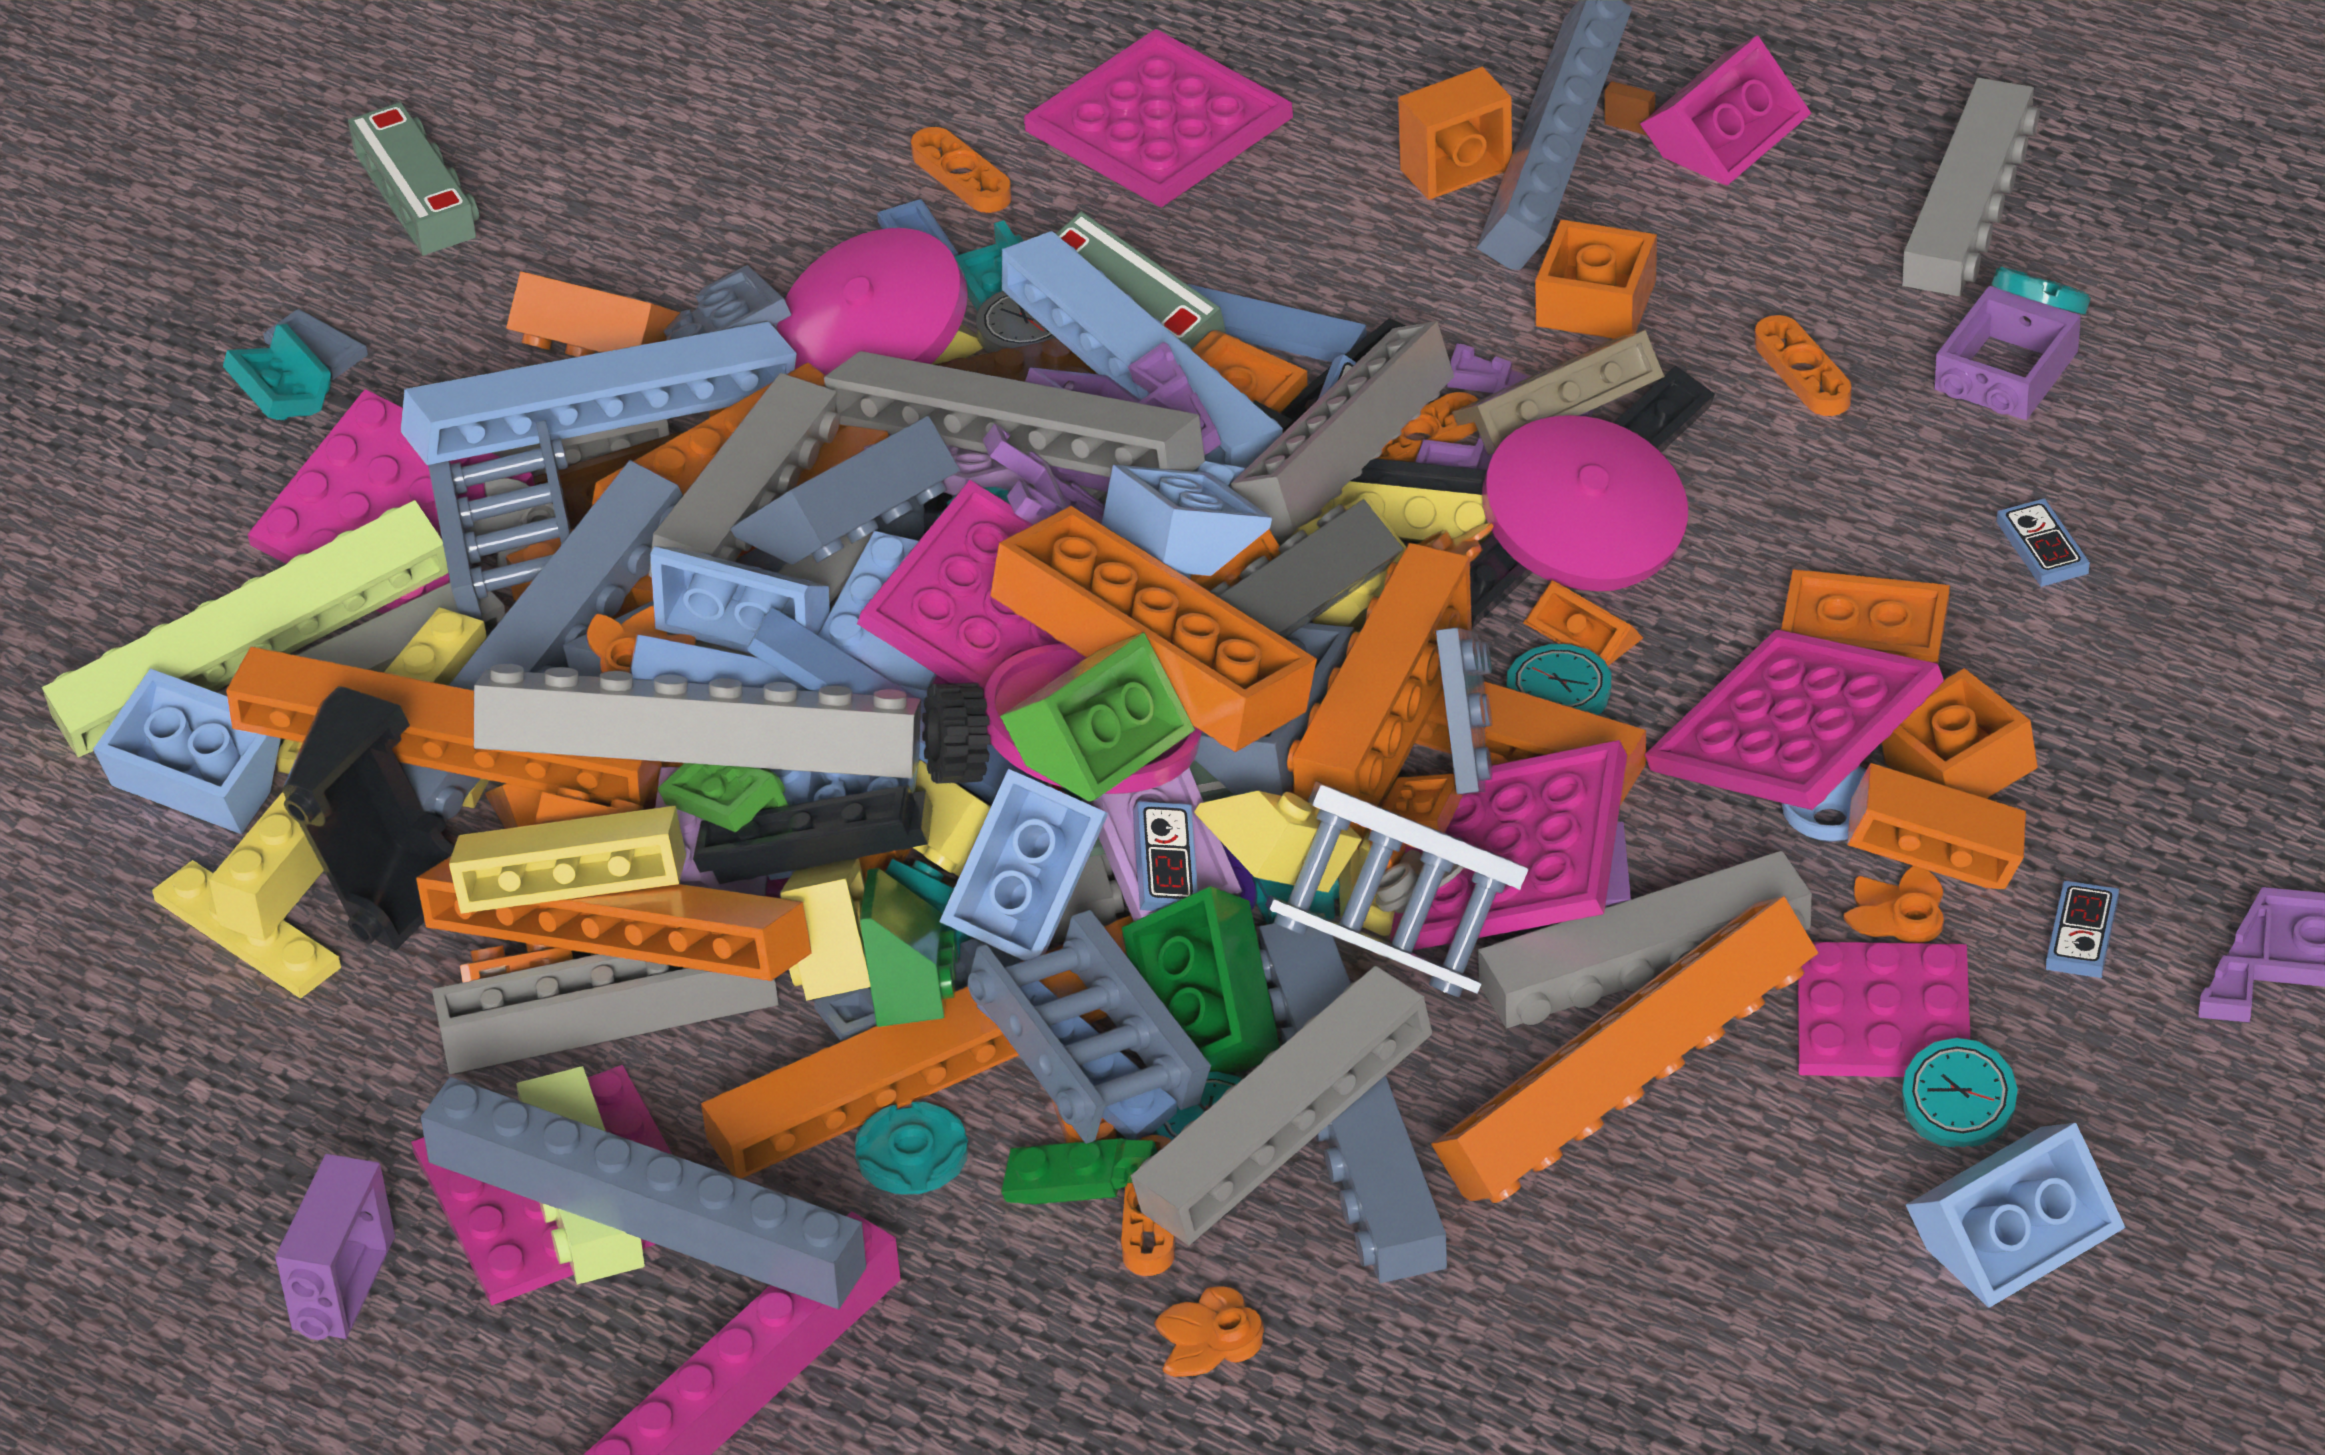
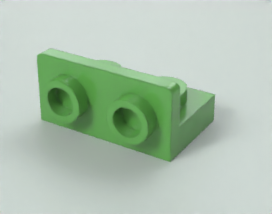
(723, 793)

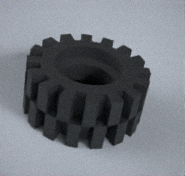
(956, 733)

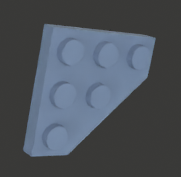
(730, 303)
(1468, 708)

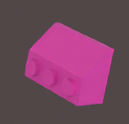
(1728, 114)

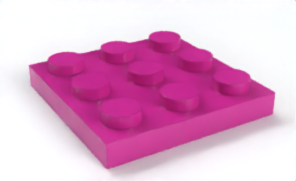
(1879, 1005)

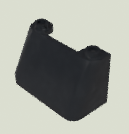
(365, 815)

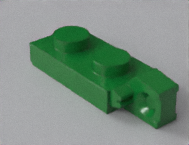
(1073, 1170)

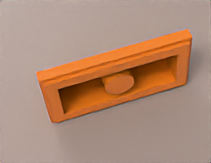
(1576, 621)

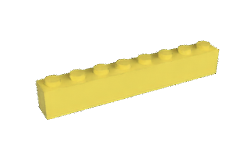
(274, 859)

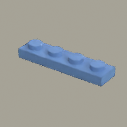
(1130, 1117)

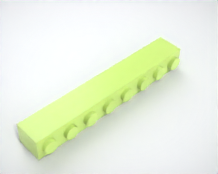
(269, 612)

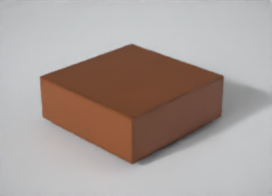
(1628, 106)

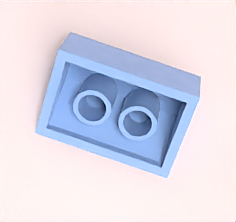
(1181, 517)
(872, 570)
(727, 599)
(181, 752)
(1023, 867)
(2018, 1213)

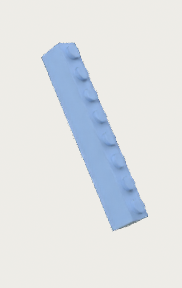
(1114, 332)
(592, 392)

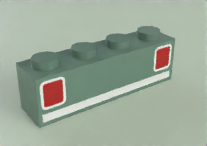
(413, 178)
(1153, 288)

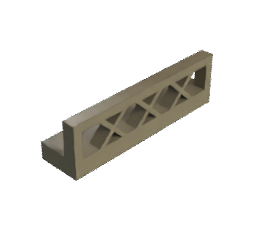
(1565, 388)

